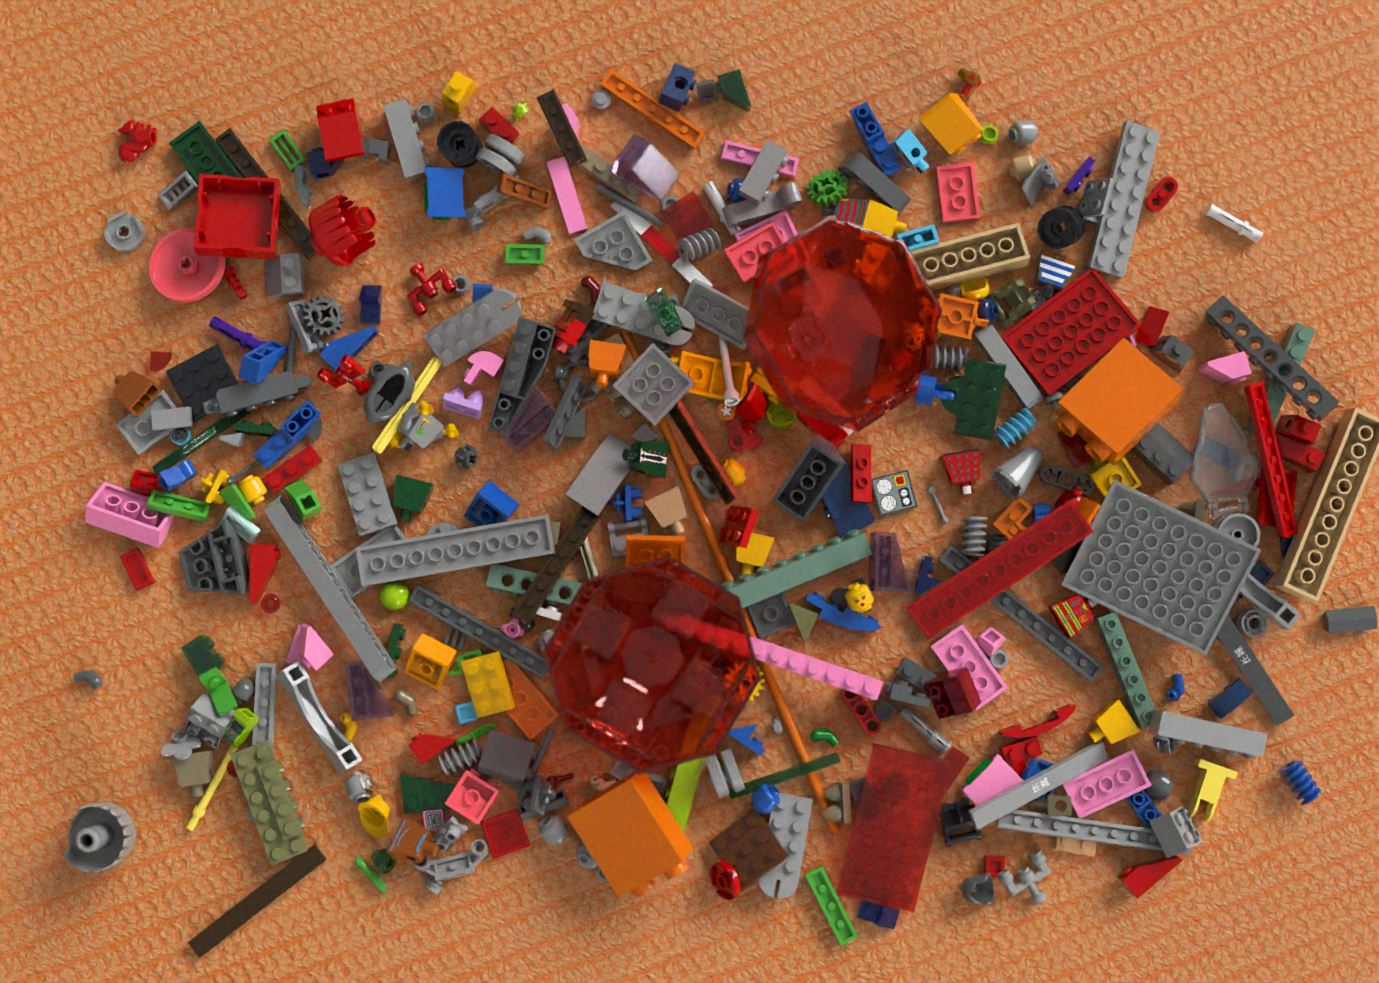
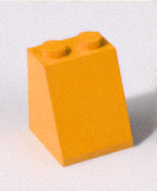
(952, 124)

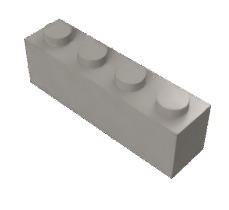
(406, 139)

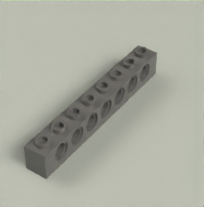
(1224, 308)

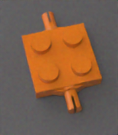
(959, 317)

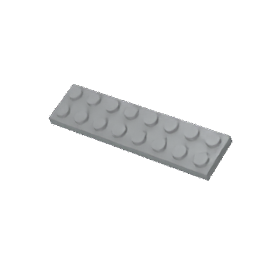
(1130, 179)

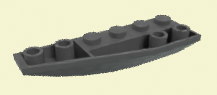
(523, 369)

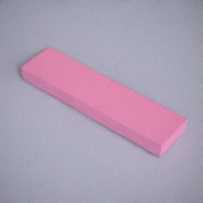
(747, 155)
(567, 195)

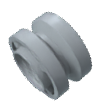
(1259, 622)

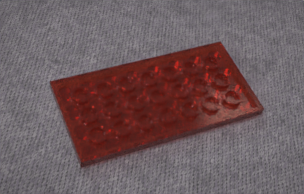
(893, 827)

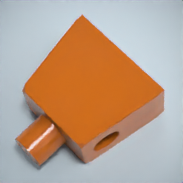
(606, 361)

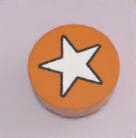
(725, 412)

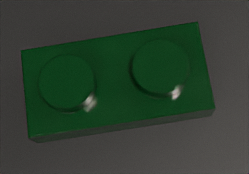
(249, 428)

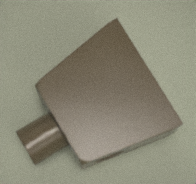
(195, 771)

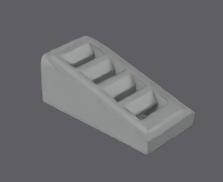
(181, 179)

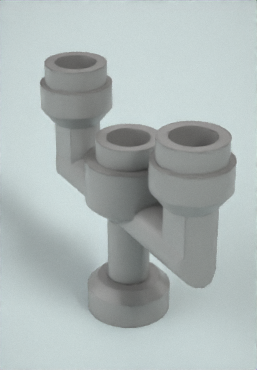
(1027, 878)

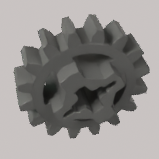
(315, 310)

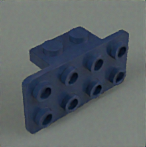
(838, 504)

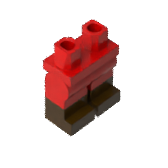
(571, 325)

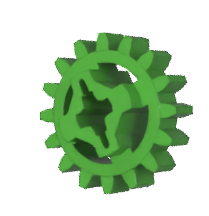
(827, 188)

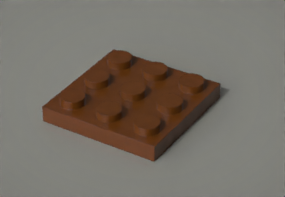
(749, 848)

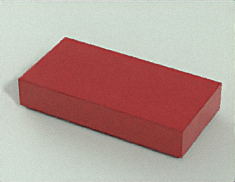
(137, 569)

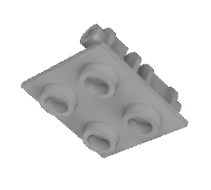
(1041, 177)

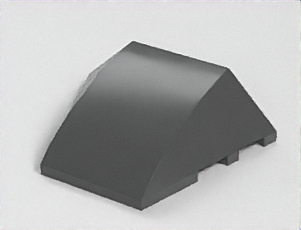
(216, 561)

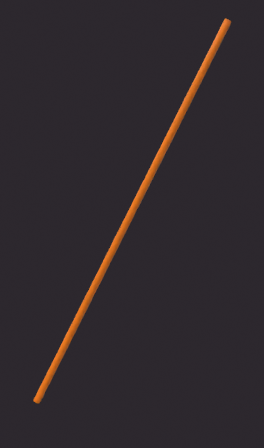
(727, 576)

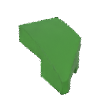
(457, 669)

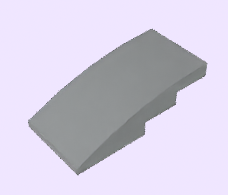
(601, 476)

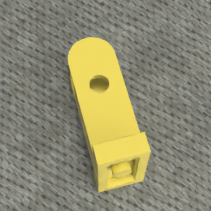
(1209, 786)

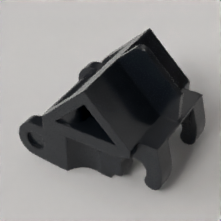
(956, 817)

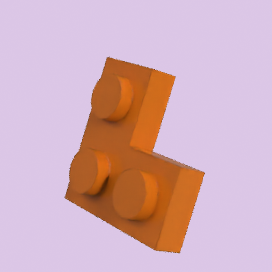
(1010, 520)

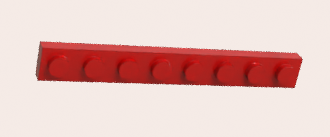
(1270, 459)

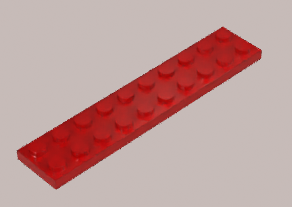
(1000, 569)

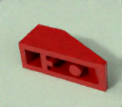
(1299, 454)
(262, 566)
(1143, 876)

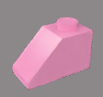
(312, 648)

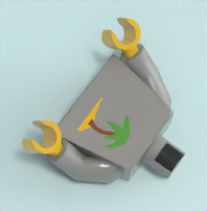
(421, 427)

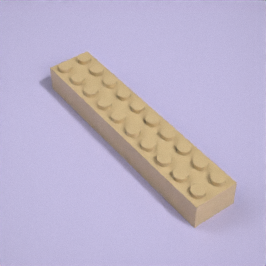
(1330, 506)

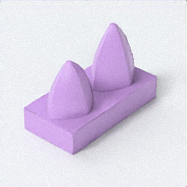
(469, 407)

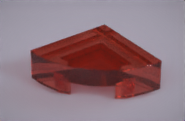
(159, 360)

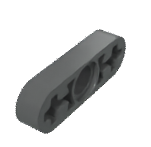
(1054, 471)

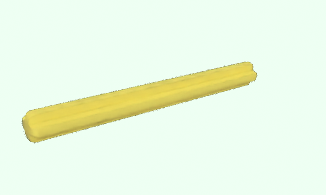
(392, 426)

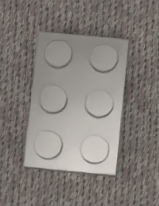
(139, 429)

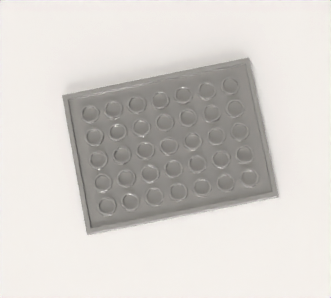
(1160, 567)

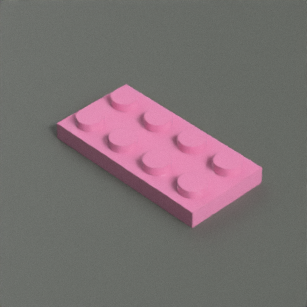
(960, 650)
(1106, 783)

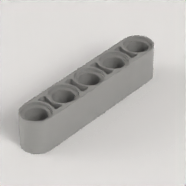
(1015, 375)

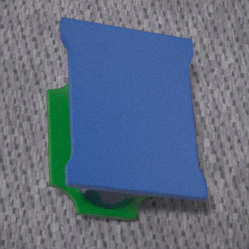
(443, 193)

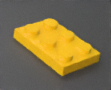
(488, 684)

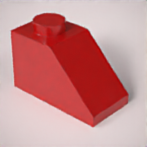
(752, 406)
(429, 745)

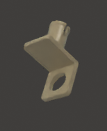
(1049, 805)

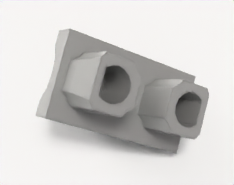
(449, 833)

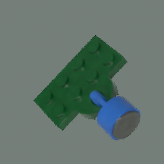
(970, 397)

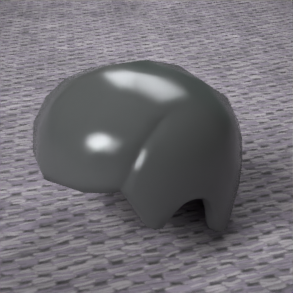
(1161, 785)

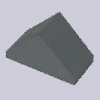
(577, 427)

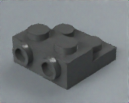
(902, 692)

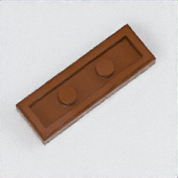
(524, 191)

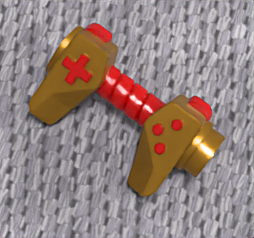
(971, 79)

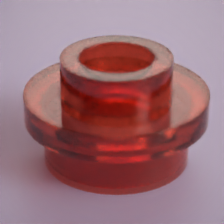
(264, 603)

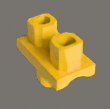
(213, 495)

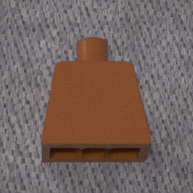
(135, 391)

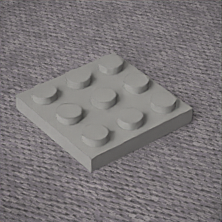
(654, 384)

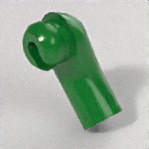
(824, 734)

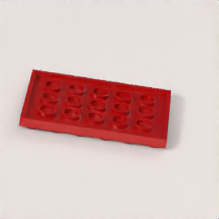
(1070, 331)

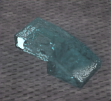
(304, 191)

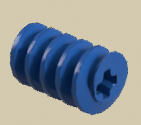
(1302, 781)

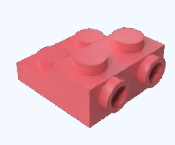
(472, 795)

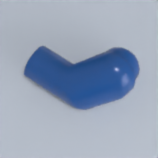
(1177, 689)

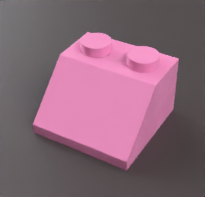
(1227, 369)

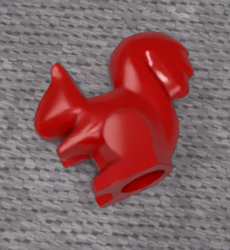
(140, 140)

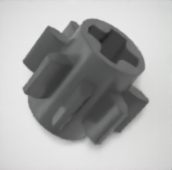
(466, 456)
(1164, 746)

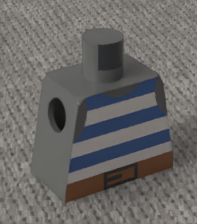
(1052, 272)

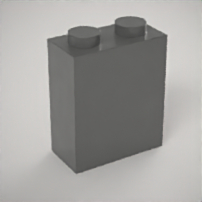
(507, 757)

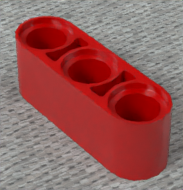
(864, 718)

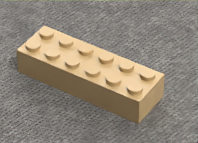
(972, 256)

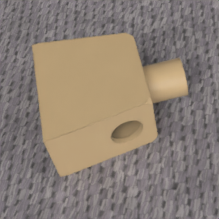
(668, 510)

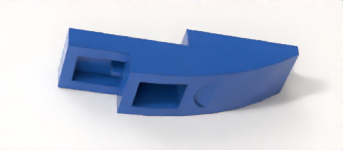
(874, 140)
(289, 435)
(846, 619)

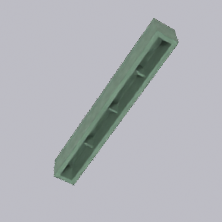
(800, 568)

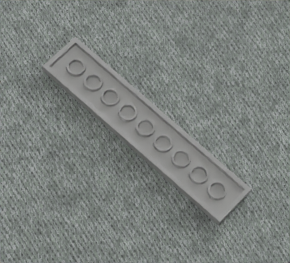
(455, 550)

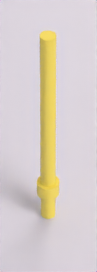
(199, 810)

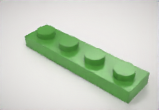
(831, 905)

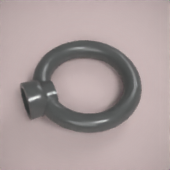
(561, 374)

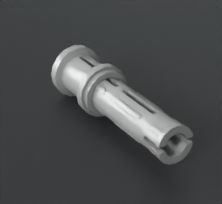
(932, 736)

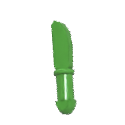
(482, 730)
(373, 877)

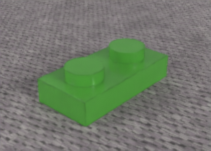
(525, 254)

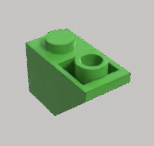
(303, 500)

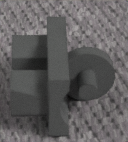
(541, 794)

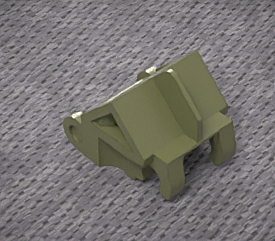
(1018, 297)

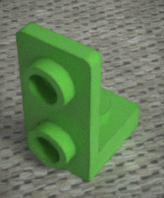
(219, 690)

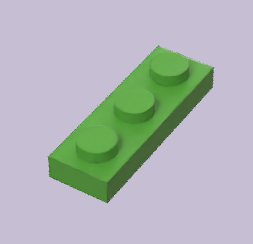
(179, 505)

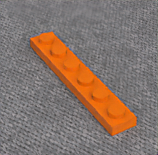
(650, 108)

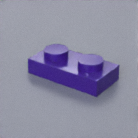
(1085, 170)

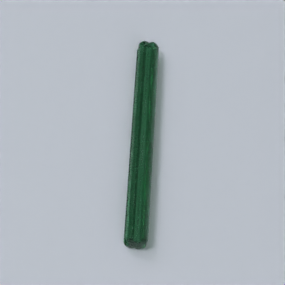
(198, 441)
(787, 774)

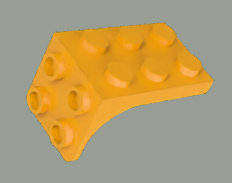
(709, 375)

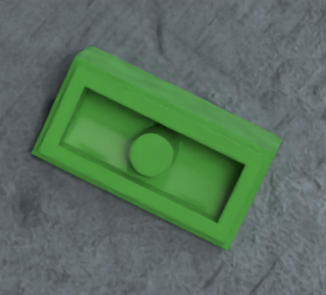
(235, 499)

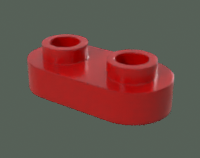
(1160, 195)

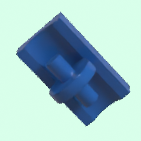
(628, 494)

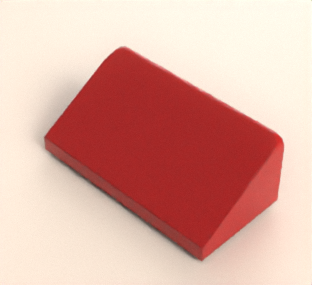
(1151, 327)
(145, 483)

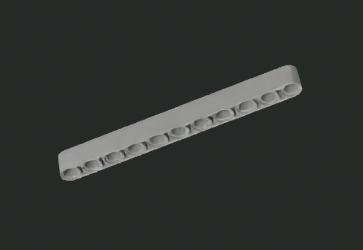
(330, 589)

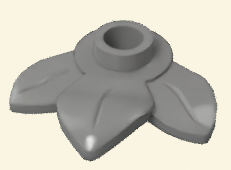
(180, 745)

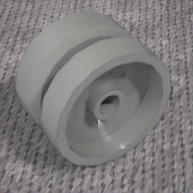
(499, 155)
(1241, 525)
(724, 773)

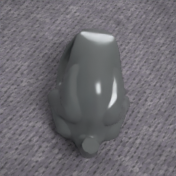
(389, 392)

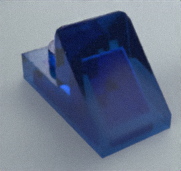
(371, 304)
(924, 582)
(879, 914)

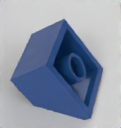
(491, 506)

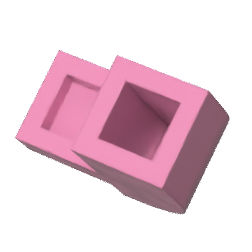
(485, 362)

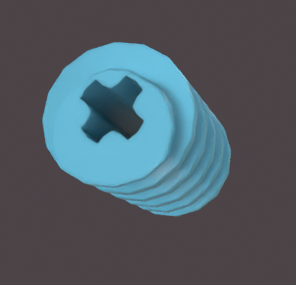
(1015, 428)

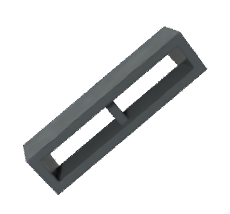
(1350, 619)
(552, 805)

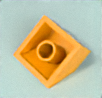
(430, 661)

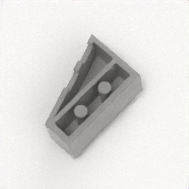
(763, 173)

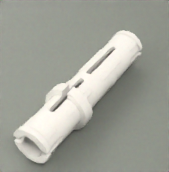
(718, 204)
(1234, 223)

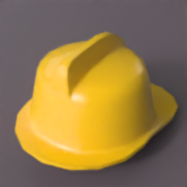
(374, 816)

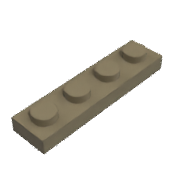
(601, 171)

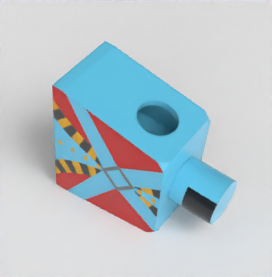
(905, 145)

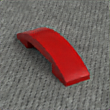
(1061, 715)

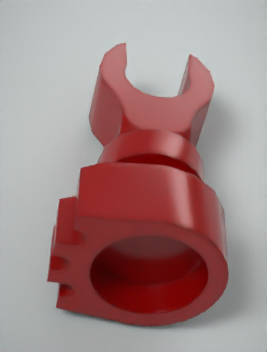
(229, 275)

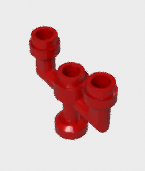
(428, 287)
(346, 373)

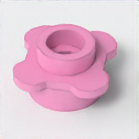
(513, 624)

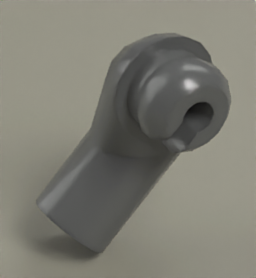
(89, 676)

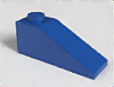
(349, 345)
(261, 361)

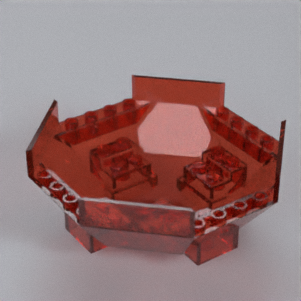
(663, 707)

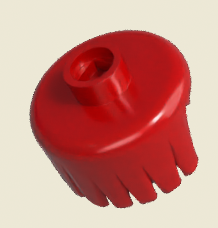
(340, 230)

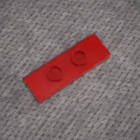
(861, 473)

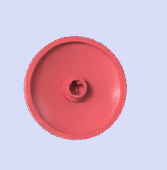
(180, 272)

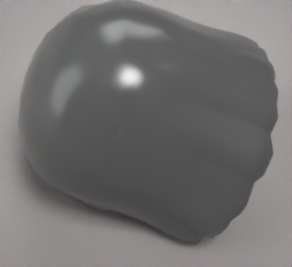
(984, 891)

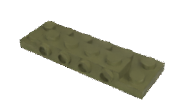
(270, 802)

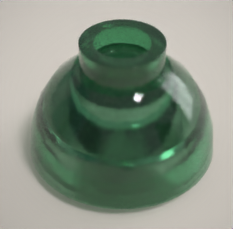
(382, 861)

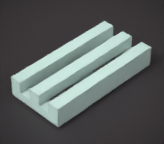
(242, 525)

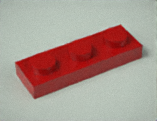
(292, 469)

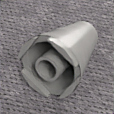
(1016, 473)

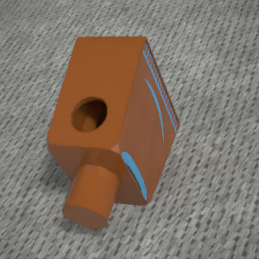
(411, 843)

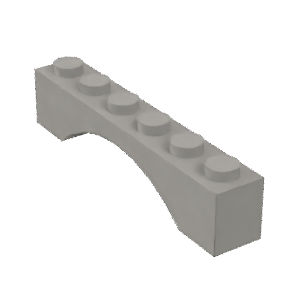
(1269, 604)
(300, 690)

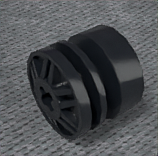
(457, 134)
(1053, 234)

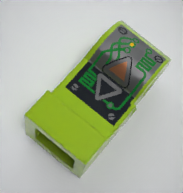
(240, 727)

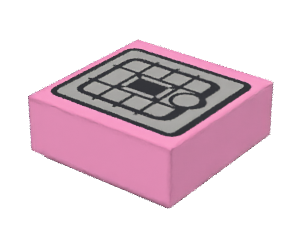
(433, 819)

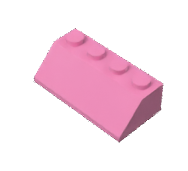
(127, 515)

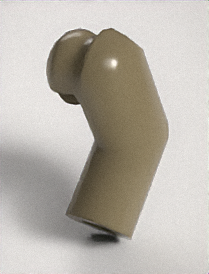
(407, 699)

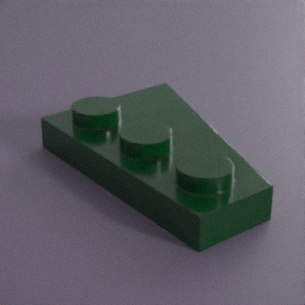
(424, 794)

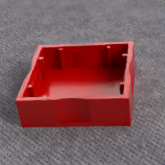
(237, 217)

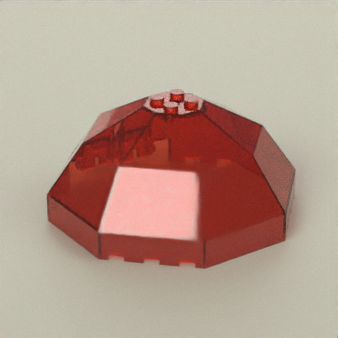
(865, 317)

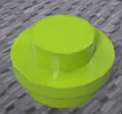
(519, 110)
(989, 135)

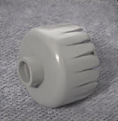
(100, 837)

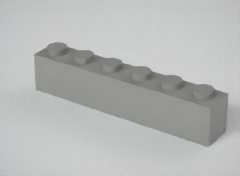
(1207, 733)

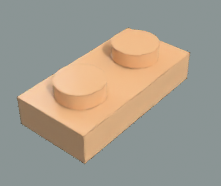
(1075, 846)

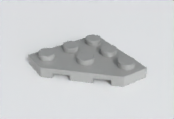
(614, 243)

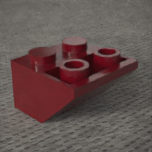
(953, 693)

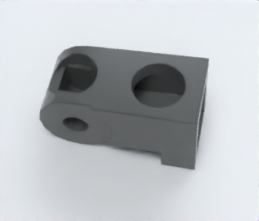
(378, 149)

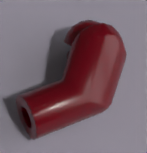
(590, 283)

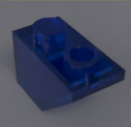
(319, 167)

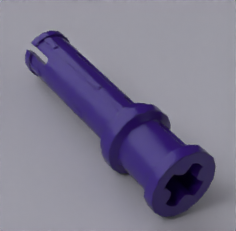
(245, 339)

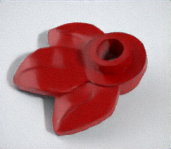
(745, 433)

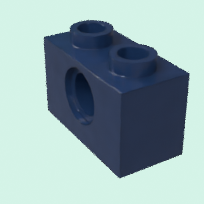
(672, 96)

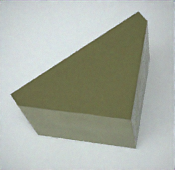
(804, 620)

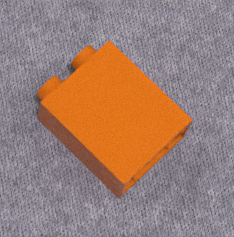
(1117, 403)
(631, 835)

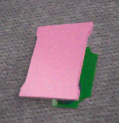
(990, 780)

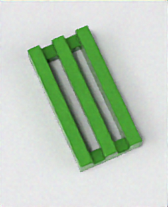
(278, 136)

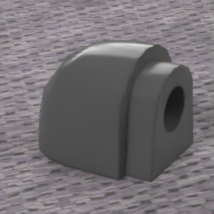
(244, 690)

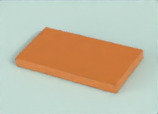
(531, 709)

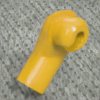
(351, 726)

